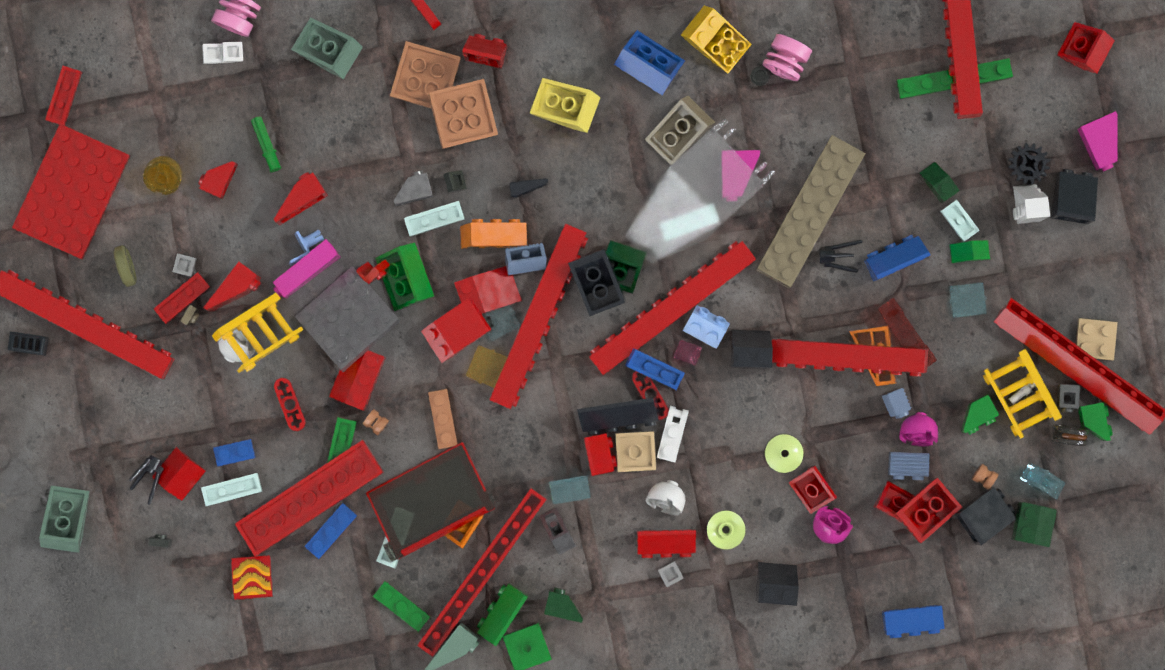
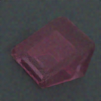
(688, 352)

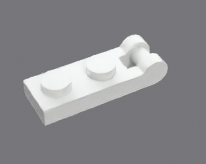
(672, 435)

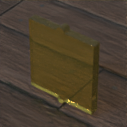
(486, 366)

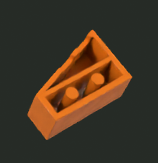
(493, 234)
(880, 337)

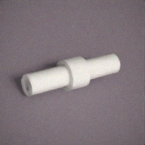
(1024, 391)

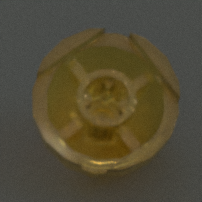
(162, 175)

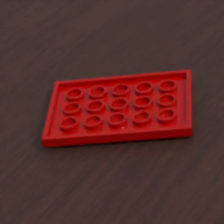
(71, 191)

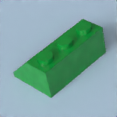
(405, 277)
(501, 613)

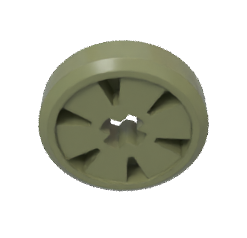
(125, 265)

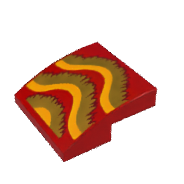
(252, 577)

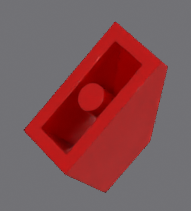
(218, 179)

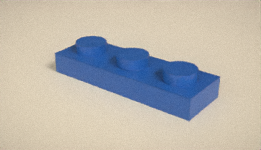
(654, 369)
(331, 531)

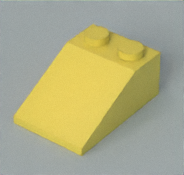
(565, 104)

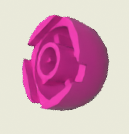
(919, 429)
(831, 525)

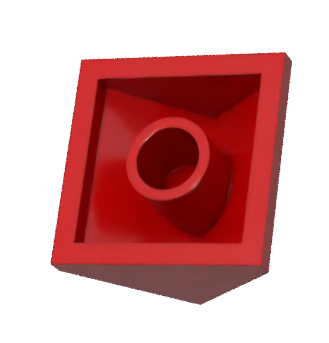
(179, 474)
(812, 489)
(892, 500)

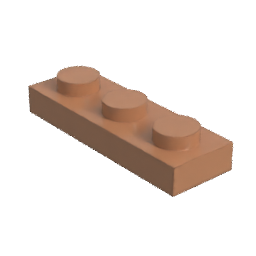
(442, 419)

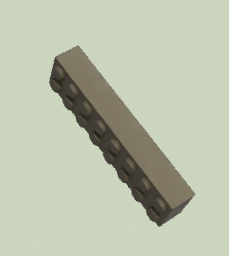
(810, 211)

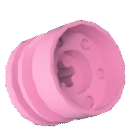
(235, 16)
(785, 60)

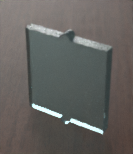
(967, 300)
(503, 321)

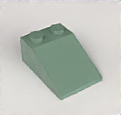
(327, 47)
(64, 519)
(456, 646)

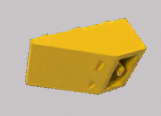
(716, 38)

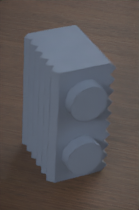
(525, 259)
(897, 403)
(908, 464)

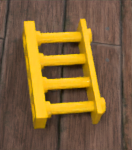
(255, 314)
(1041, 394)

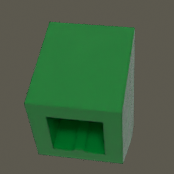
(978, 413)
(1094, 419)

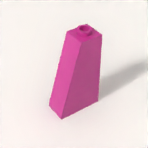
(306, 269)

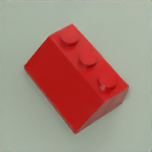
(358, 381)
(666, 542)

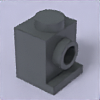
(1073, 392)

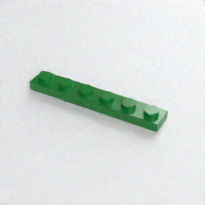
(942, 80)

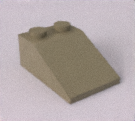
(679, 130)

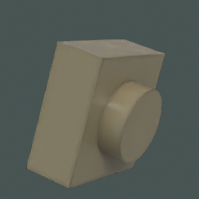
(190, 315)

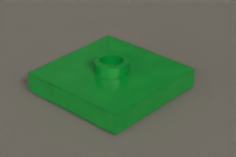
(527, 647)

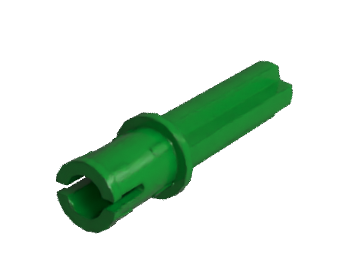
(266, 145)

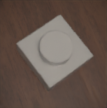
(184, 265)
(670, 574)

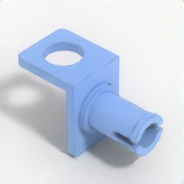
(305, 243)

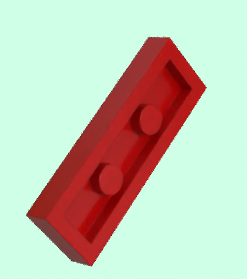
(63, 95)
(182, 298)

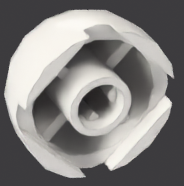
(229, 353)
(668, 497)

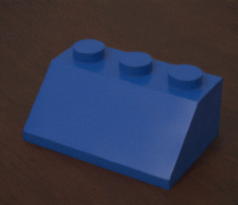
(649, 62)
(896, 257)

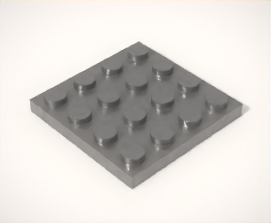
(347, 319)

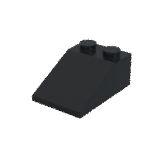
(597, 282)

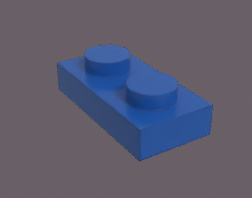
(234, 452)

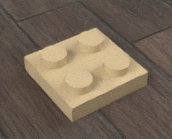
(1097, 338)
(635, 451)

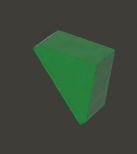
(969, 251)

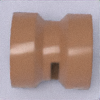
(379, 425)
(985, 476)

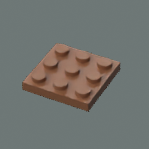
(422, 72)
(463, 113)

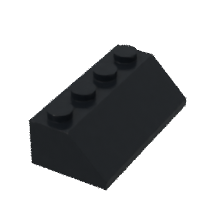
(618, 415)

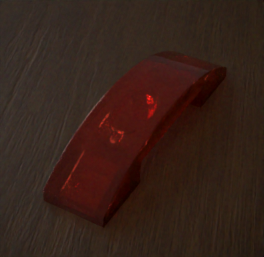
(902, 328)

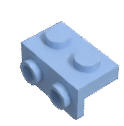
(706, 326)

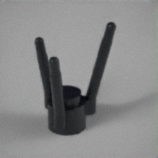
(828, 255)
(151, 466)

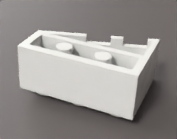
(1030, 204)

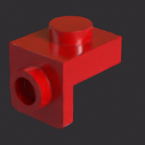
(370, 273)

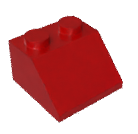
(1086, 47)
(599, 454)

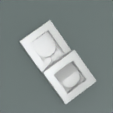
(222, 53)

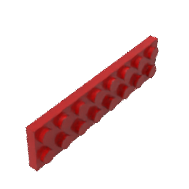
(309, 498)

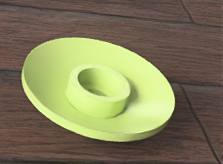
(776, 460)
(736, 530)

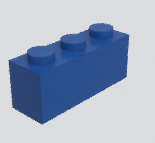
(913, 621)

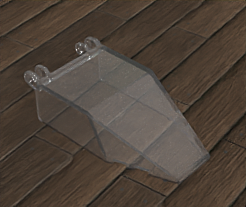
(695, 197)

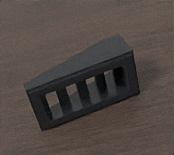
(523, 187)
(42, 346)

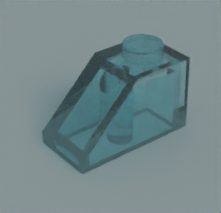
(1042, 480)

